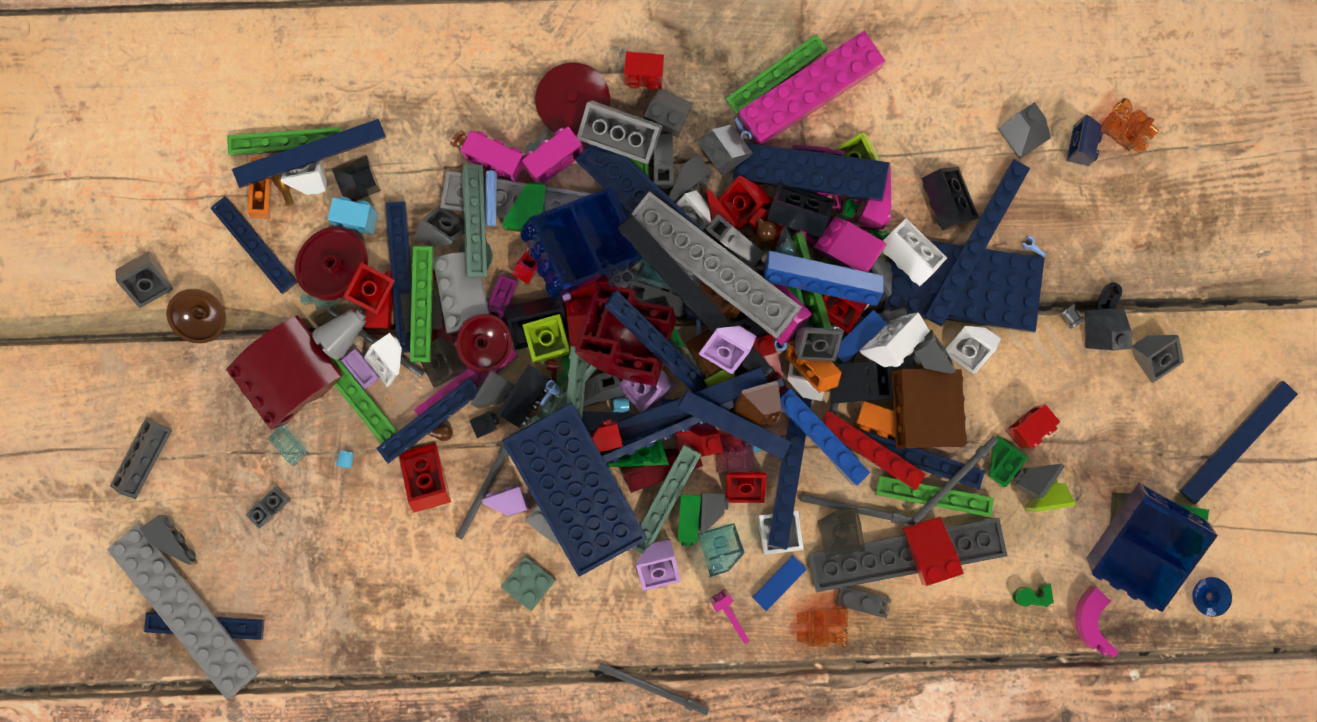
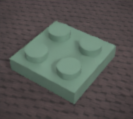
(528, 583)

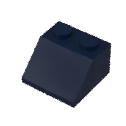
(1084, 141)

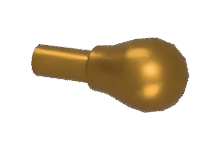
(284, 189)

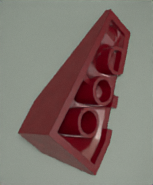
(644, 476)

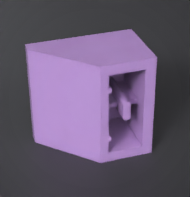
(509, 502)

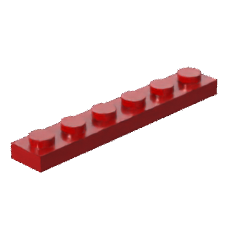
(874, 451)

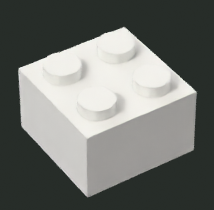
(795, 539)

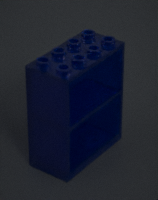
(579, 243)
(1150, 547)

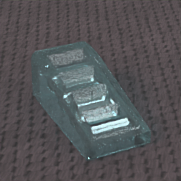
(302, 452)

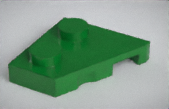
(1005, 462)

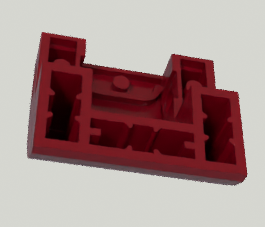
(612, 347)
(283, 372)

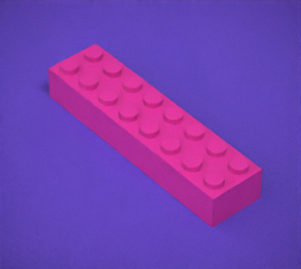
(811, 88)

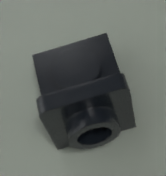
(485, 424)

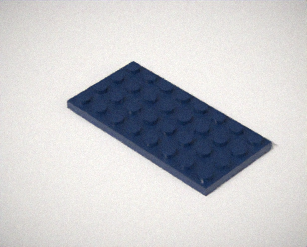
(998, 293)
(574, 489)

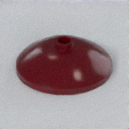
(494, 347)

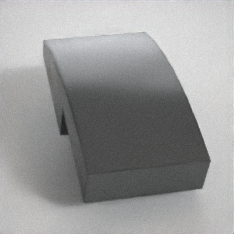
(268, 507)

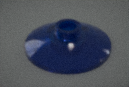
(1220, 599)

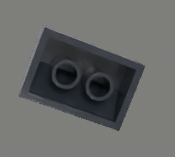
(949, 198)
(800, 209)
(529, 312)
(524, 397)

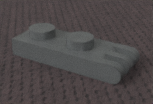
(862, 601)

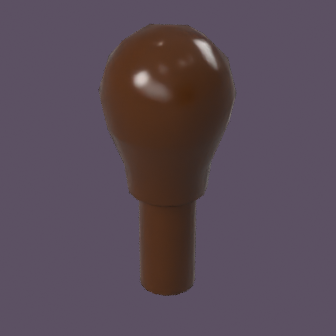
(442, 432)

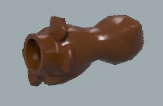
(765, 232)

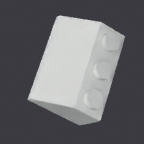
(913, 252)
(896, 340)

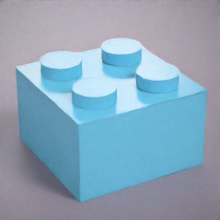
(354, 216)

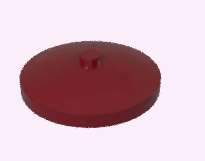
(565, 93)
(329, 262)

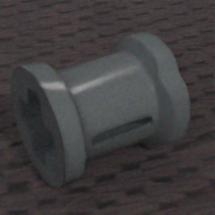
(1072, 316)

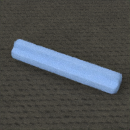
(490, 201)

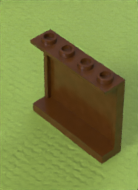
(928, 408)

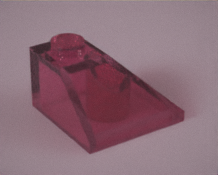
(736, 455)

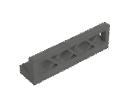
(141, 458)

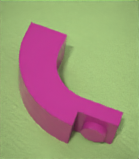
(1086, 621)

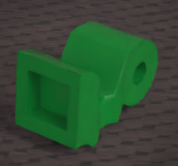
(1025, 596)

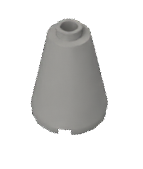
(340, 332)

